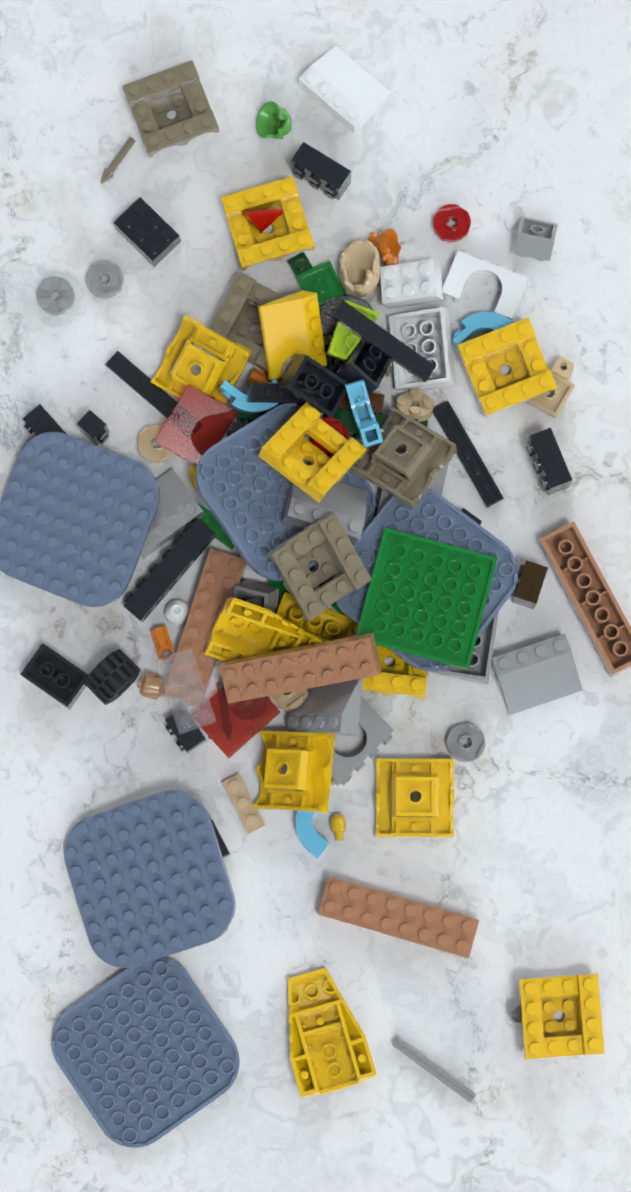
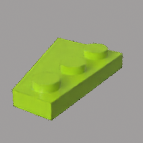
(343, 339)

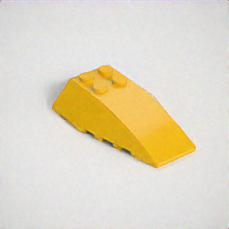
(252, 630)
(324, 1037)

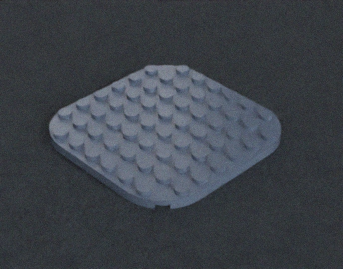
(251, 495)
(75, 518)
(445, 523)
(149, 879)
(145, 1052)

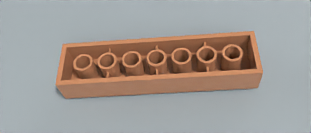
(214, 588)
(589, 596)
(300, 668)
(398, 917)

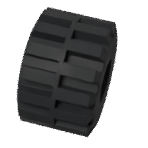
(112, 676)

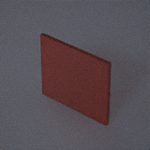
(195, 425)
(238, 721)

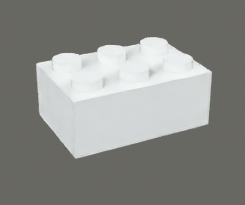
(411, 283)

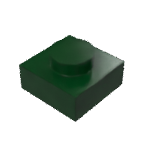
(299, 264)

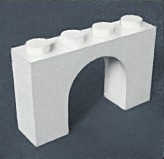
(467, 266)

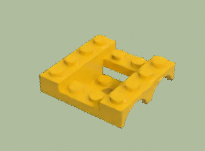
(260, 247)
(498, 348)
(181, 355)
(290, 448)
(396, 679)
(309, 769)
(434, 811)
(578, 1000)

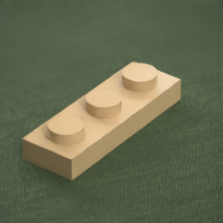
(243, 804)

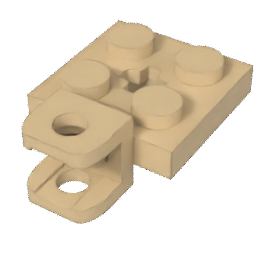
(553, 404)

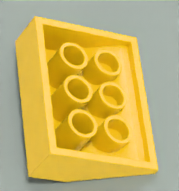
(291, 328)

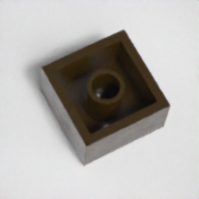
(530, 583)

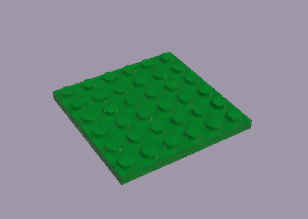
(427, 598)

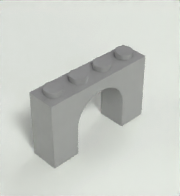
(375, 732)

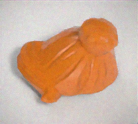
(387, 245)

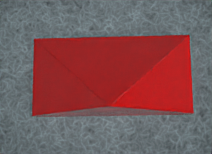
(262, 218)

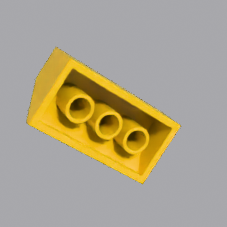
(325, 626)

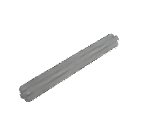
(433, 1069)

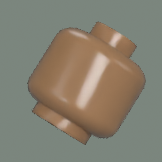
(151, 686)

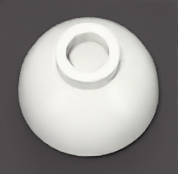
(177, 612)

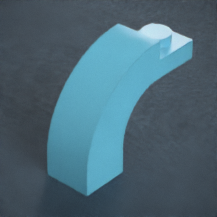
(479, 323)
(240, 400)
(363, 414)
(308, 836)

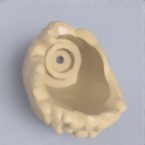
(360, 268)

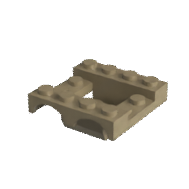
(163, 92)
(238, 316)
(421, 463)
(332, 552)

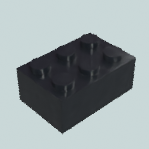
(320, 171)
(147, 232)
(365, 364)
(314, 384)
(548, 461)
(55, 676)

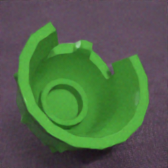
(273, 121)

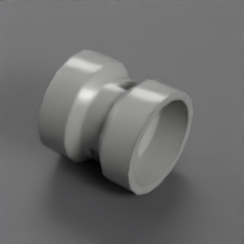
(515, 1014)

